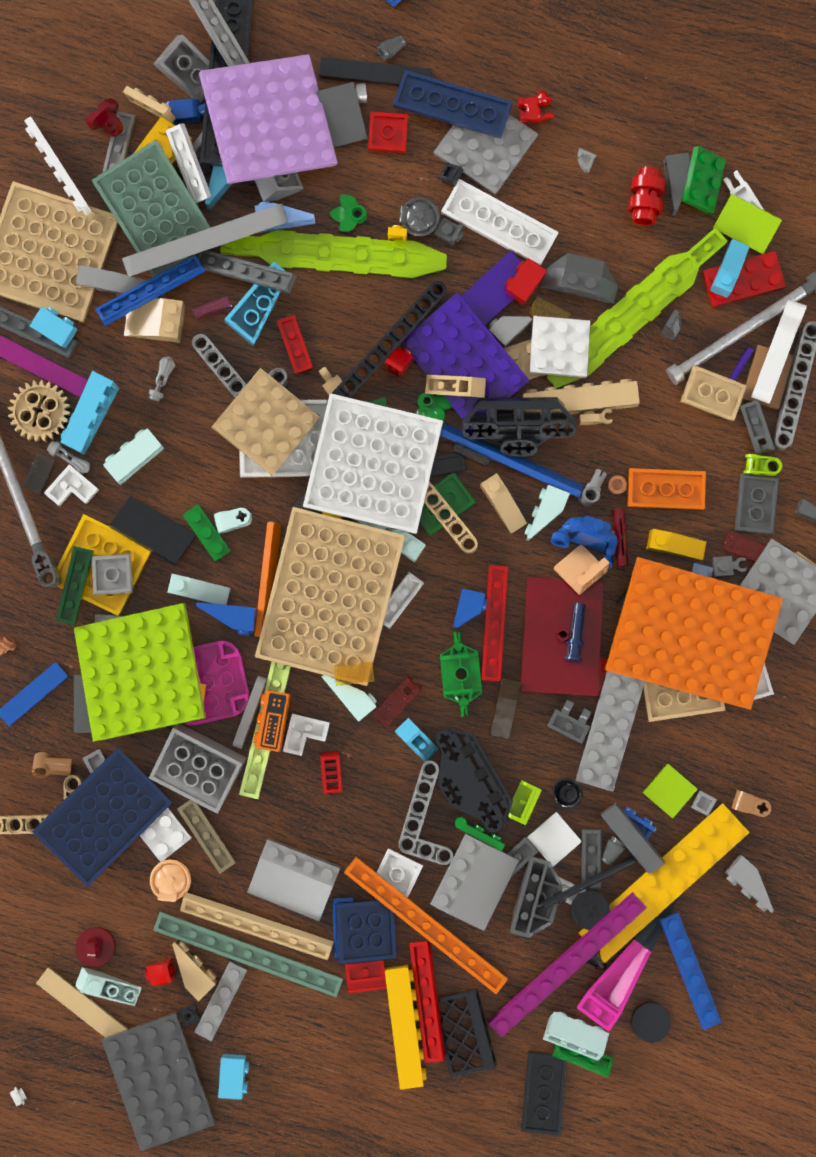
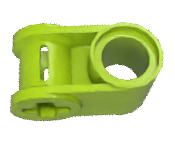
(758, 465)

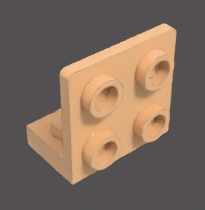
(581, 569)

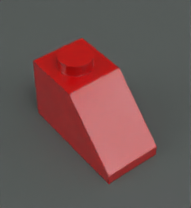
(399, 362)
(160, 972)

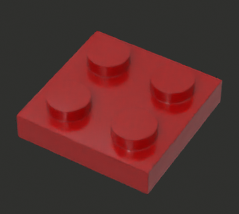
(388, 132)

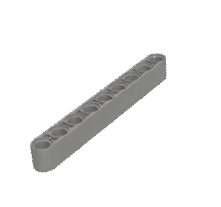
(205, 240)

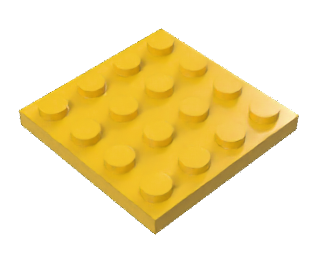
(103, 541)

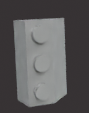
(279, 186)

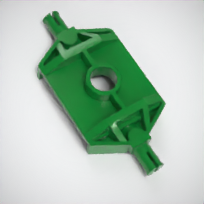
(453, 688)

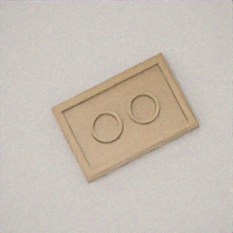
(713, 393)

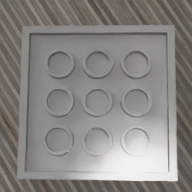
(484, 157)
(788, 577)

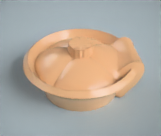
(170, 880)

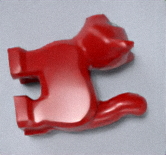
(532, 106)

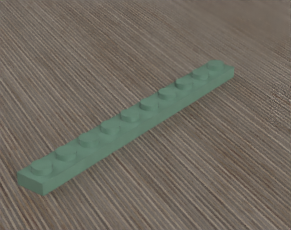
(248, 954)

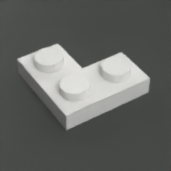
(68, 482)
(301, 728)

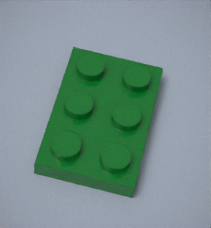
(704, 180)

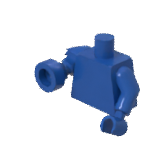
(589, 533)

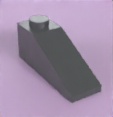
(676, 174)

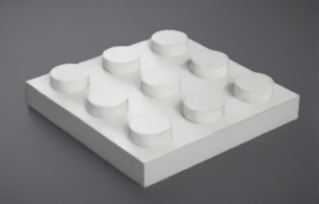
(559, 347)

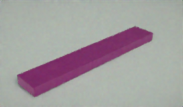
(42, 367)

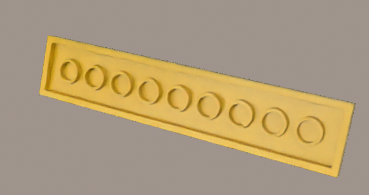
(682, 868)

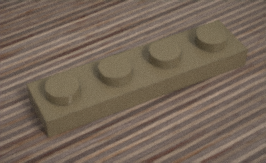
(206, 835)

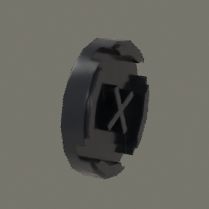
(589, 909)
(650, 1022)

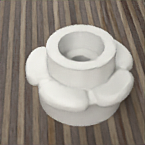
(18, 1096)

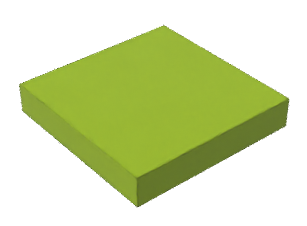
(670, 791)

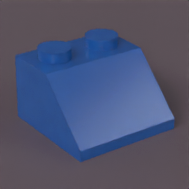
(469, 607)

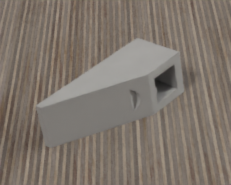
(748, 878)

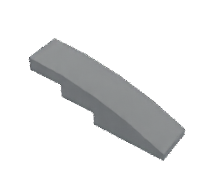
(106, 280)

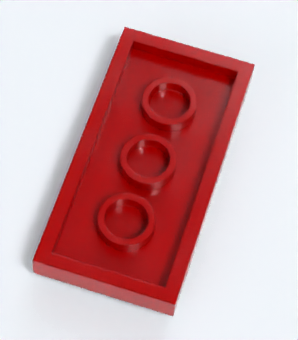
(757, 276)

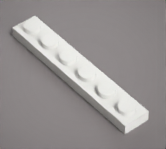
(60, 172)

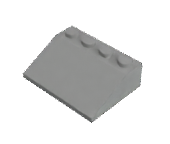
(197, 767)
(293, 879)
(474, 882)

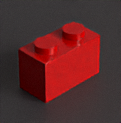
(525, 281)

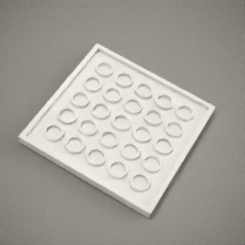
(372, 463)

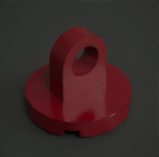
(105, 117)
(95, 946)

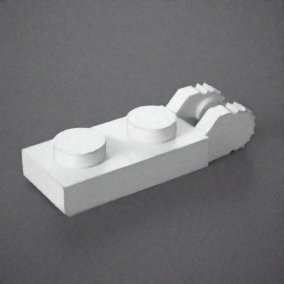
(743, 190)

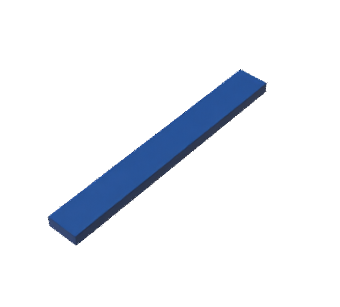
(518, 463)

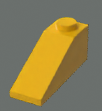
(675, 544)

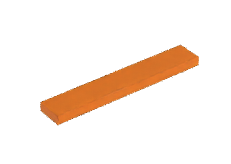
(269, 569)

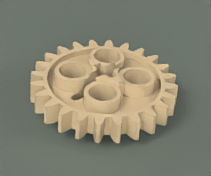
(56, 416)

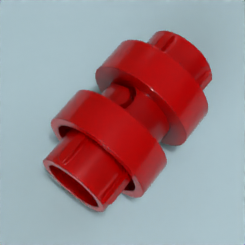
(645, 203)

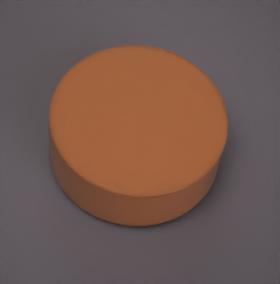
(617, 485)

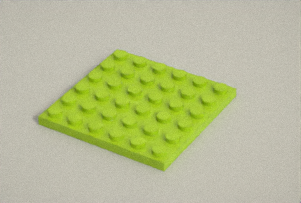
(139, 672)

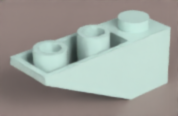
(551, 505)
(107, 987)

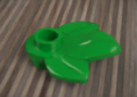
(345, 213)
(435, 408)

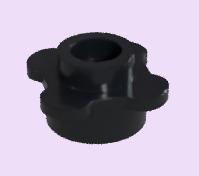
(191, 1009)

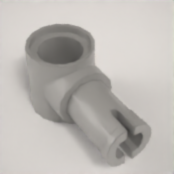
(592, 488)

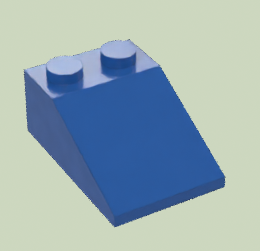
(236, 617)

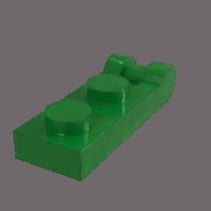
(478, 832)

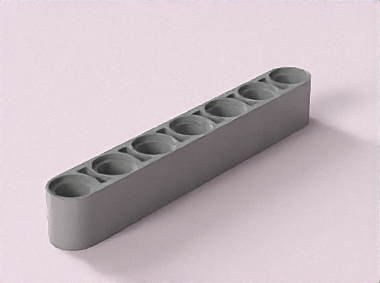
(790, 393)

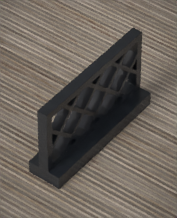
(481, 1033)

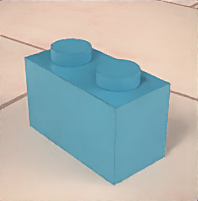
(54, 327)
(232, 1076)

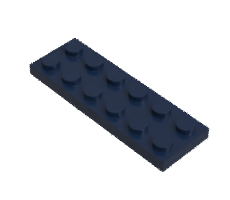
(453, 104)

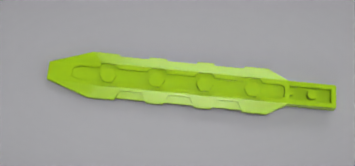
(339, 253)
(645, 302)

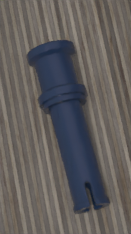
(575, 641)

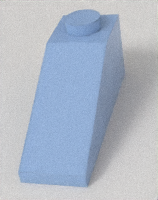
(294, 216)

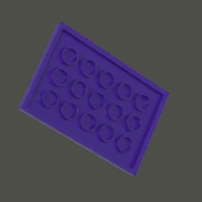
(459, 344)

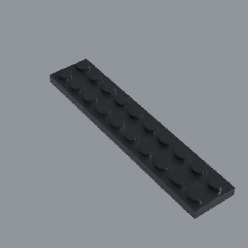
(239, 20)

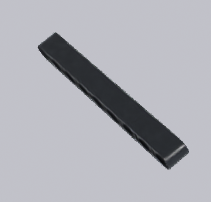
(391, 337)

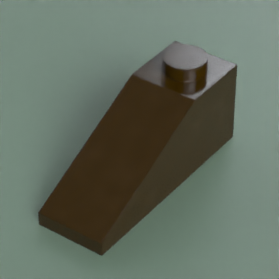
(505, 708)

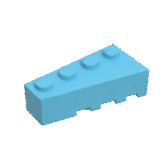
(253, 311)
(89, 412)

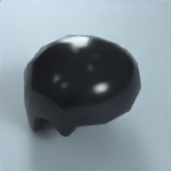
(567, 792)

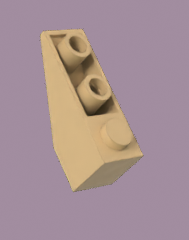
(194, 975)

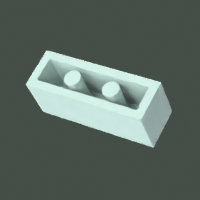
(133, 456)
(576, 1035)

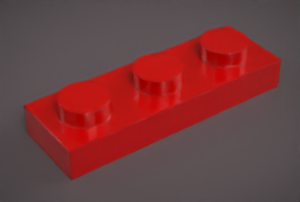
(294, 344)

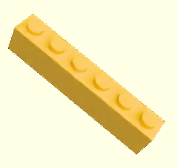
(404, 1026)

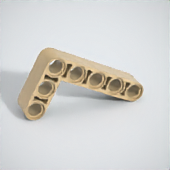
(451, 521)
(26, 820)

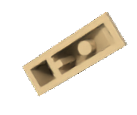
(455, 386)
(503, 503)

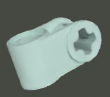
(229, 520)

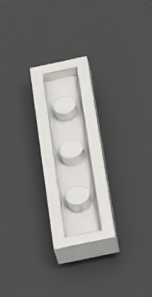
(188, 163)

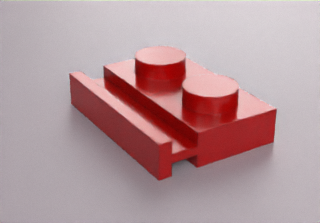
(365, 976)

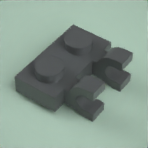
(569, 726)

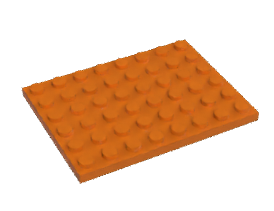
(693, 633)

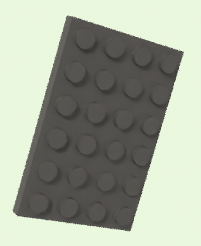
(158, 1081)

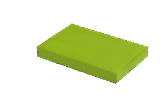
(747, 223)

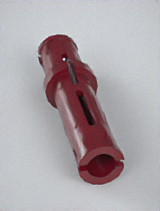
(620, 531)

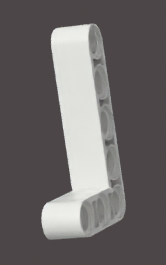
(778, 351)

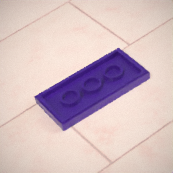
(488, 294)

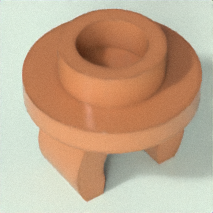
(6, 643)

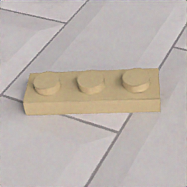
(149, 103)

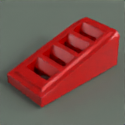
(330, 756)

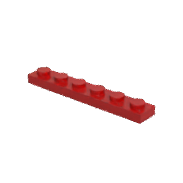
(494, 623)
(427, 1001)

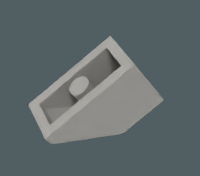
(508, 328)

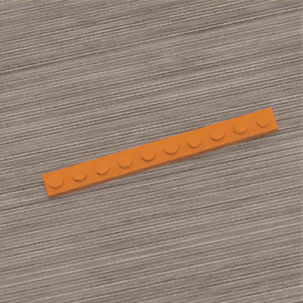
(426, 925)

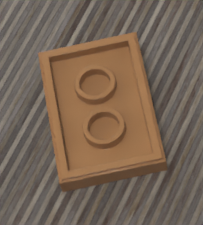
(755, 369)

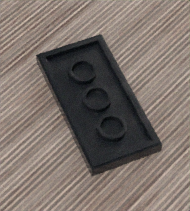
(152, 530)
(543, 1094)

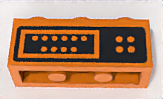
(272, 721)

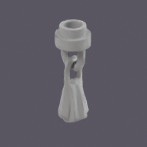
(166, 365)
(81, 465)

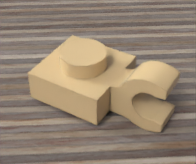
(331, 382)
(590, 418)

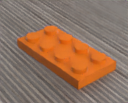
(666, 489)

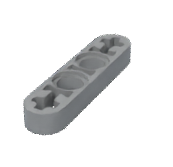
(250, 712)

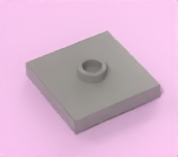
(112, 574)

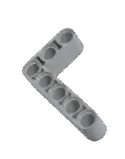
(222, 364)
(419, 817)

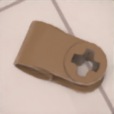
(748, 804)

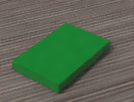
(454, 494)

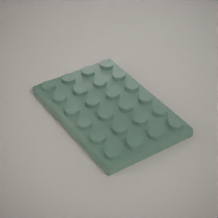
(150, 201)

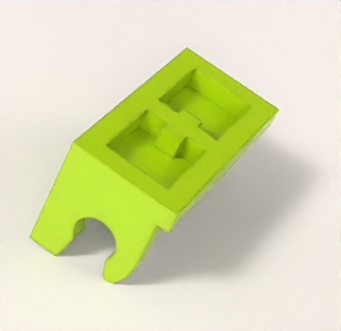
(524, 802)

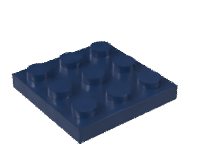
(364, 932)

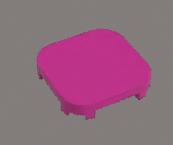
(226, 683)

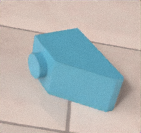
(416, 740)

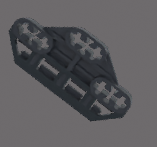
(520, 427)
(468, 782)

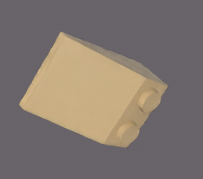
(157, 320)

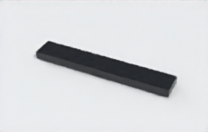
(366, 71)

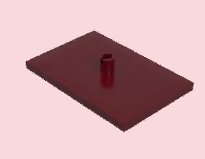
(546, 616)

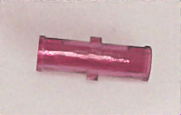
(211, 307)

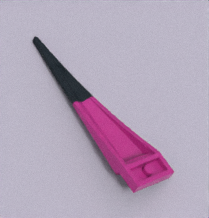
(613, 988)

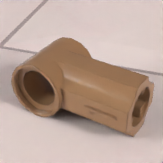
(45, 764)

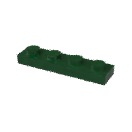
(74, 585)

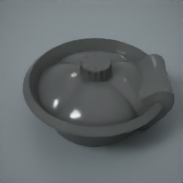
(419, 216)

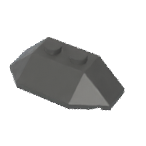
(581, 278)
(537, 885)

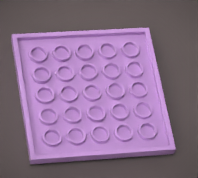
(268, 118)

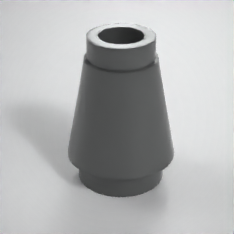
(390, 47)
(613, 850)

